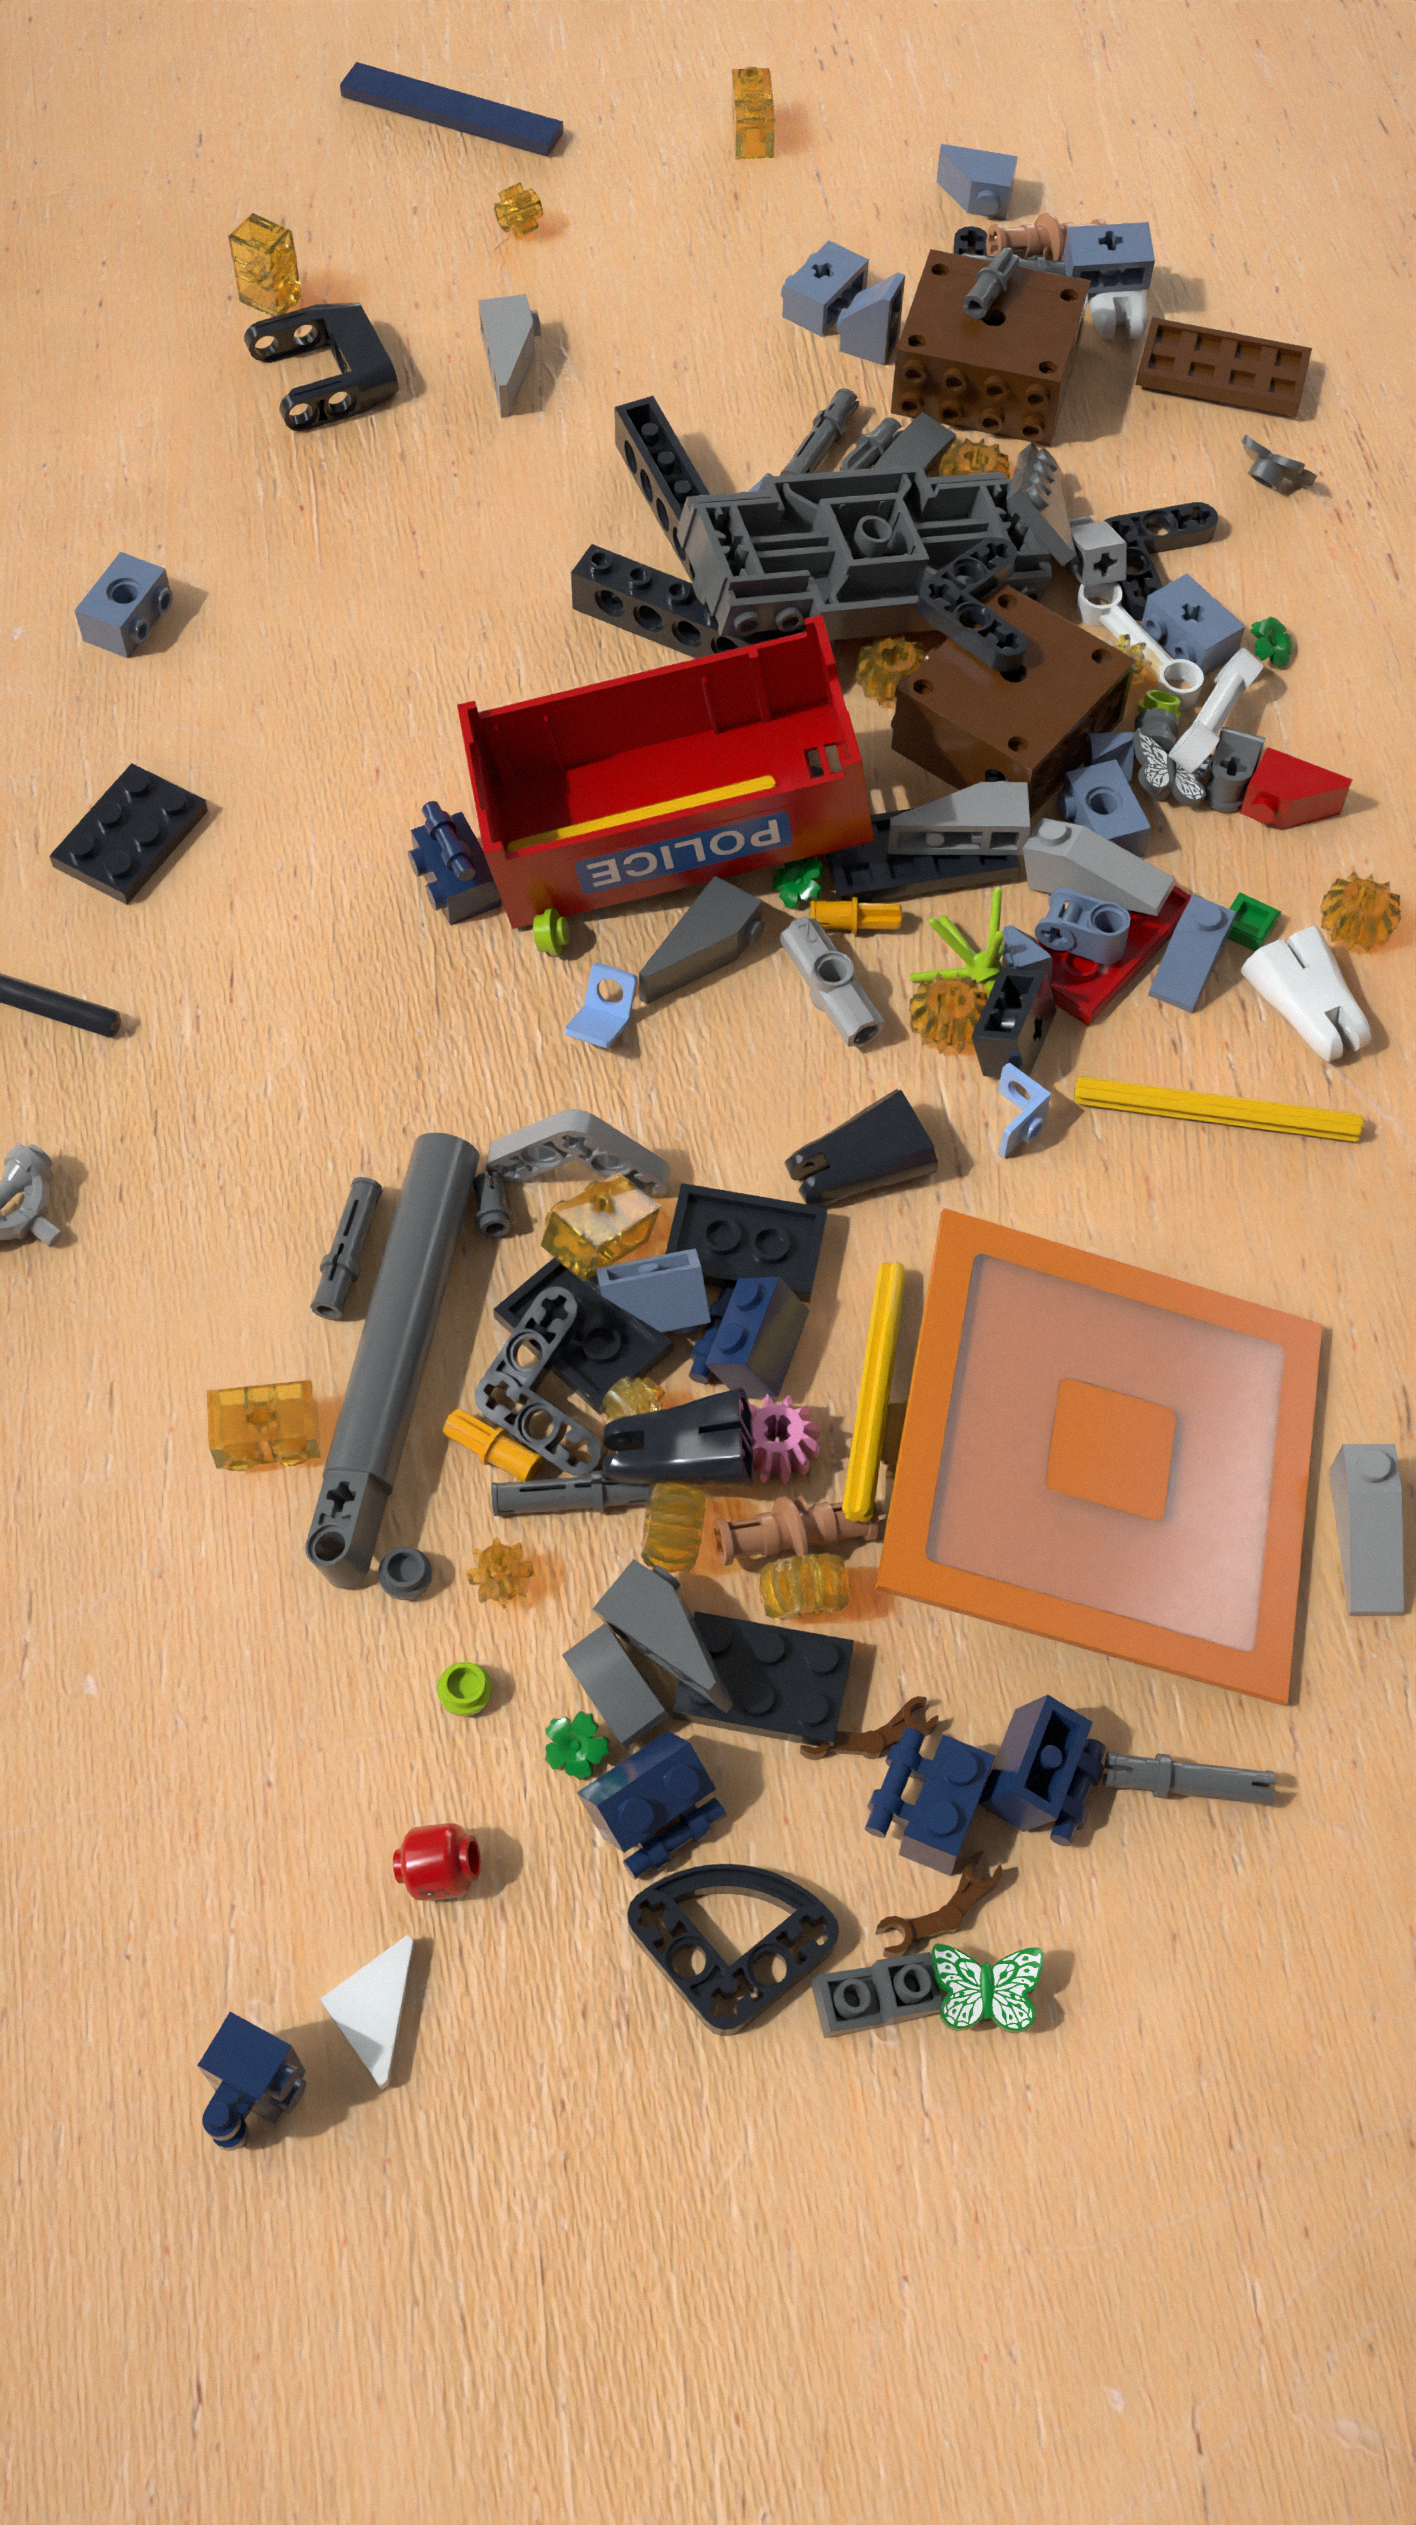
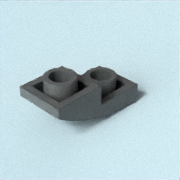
(919, 444)
(615, 1685)
(876, 1995)

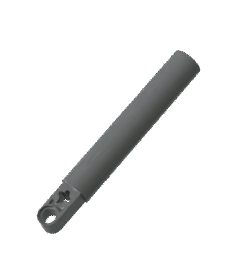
(391, 1357)

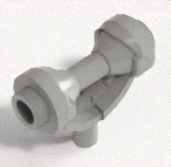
(28, 1172)

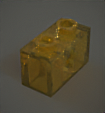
(752, 113)
(265, 265)
(599, 1225)
(242, 1412)

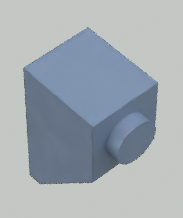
(977, 179)
(873, 321)
(1192, 953)
(659, 1290)

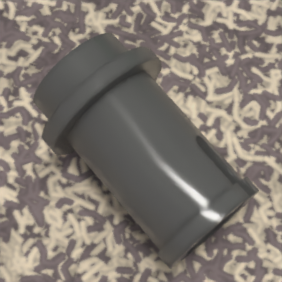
(492, 1215)

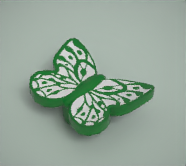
(986, 1990)

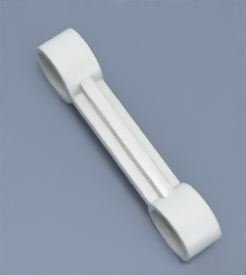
(1120, 622)
(1202, 736)

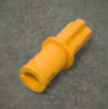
(854, 915)
(492, 1445)

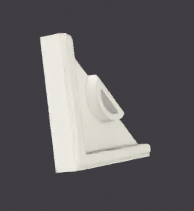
(371, 2008)

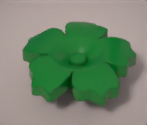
(1272, 641)
(799, 881)
(575, 1745)

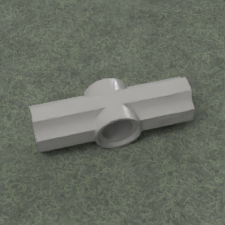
(843, 1000)

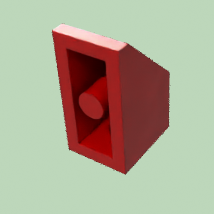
(1293, 791)

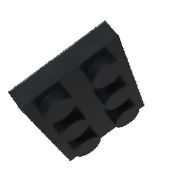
(128, 833)
(749, 1237)
(604, 1347)
(777, 1677)

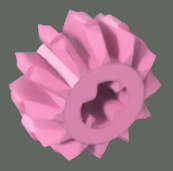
(794, 1428)

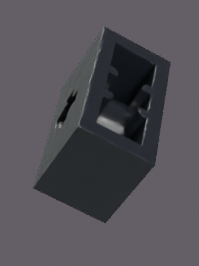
(1014, 1021)

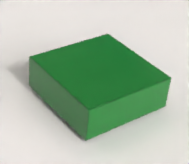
(1252, 922)

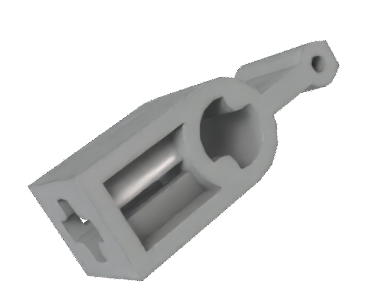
(1098, 551)

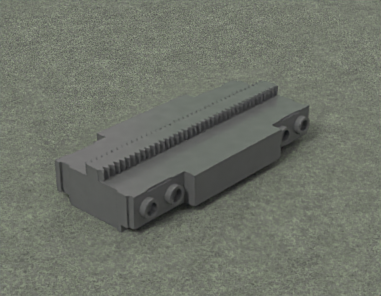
(847, 547)

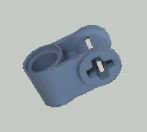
(1086, 927)

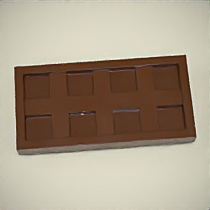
(1224, 366)

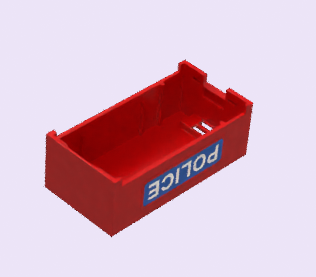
(659, 741)

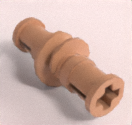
(1042, 238)
(787, 1528)

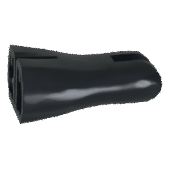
(866, 1152)
(687, 1444)

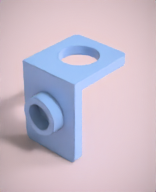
(601, 1020)
(1032, 1119)

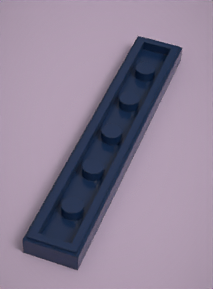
(452, 109)

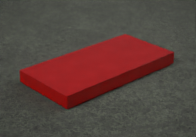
(1089, 987)

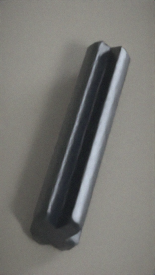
(59, 1006)

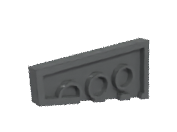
(1040, 501)

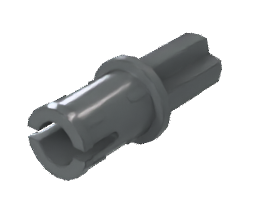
(990, 284)
(872, 446)

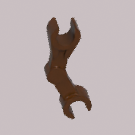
(873, 1743)
(948, 1917)

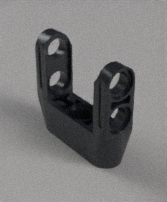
(353, 342)

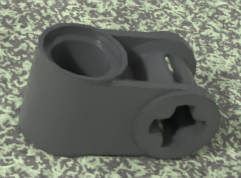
(1232, 769)

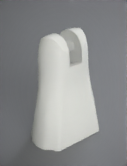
(1119, 309)
(1309, 992)

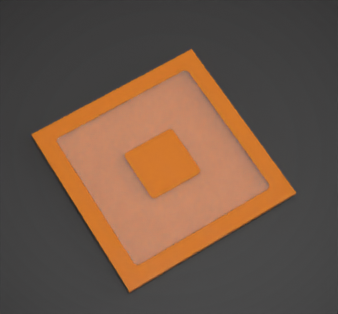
(1105, 1459)

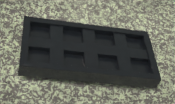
(874, 875)

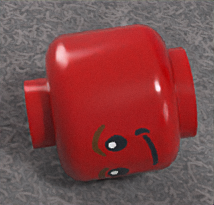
(437, 1862)

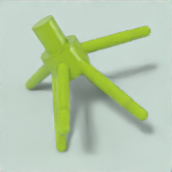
(979, 966)

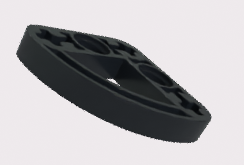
(717, 1976)

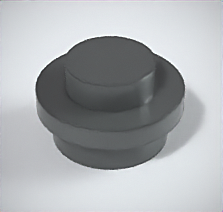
(405, 1573)

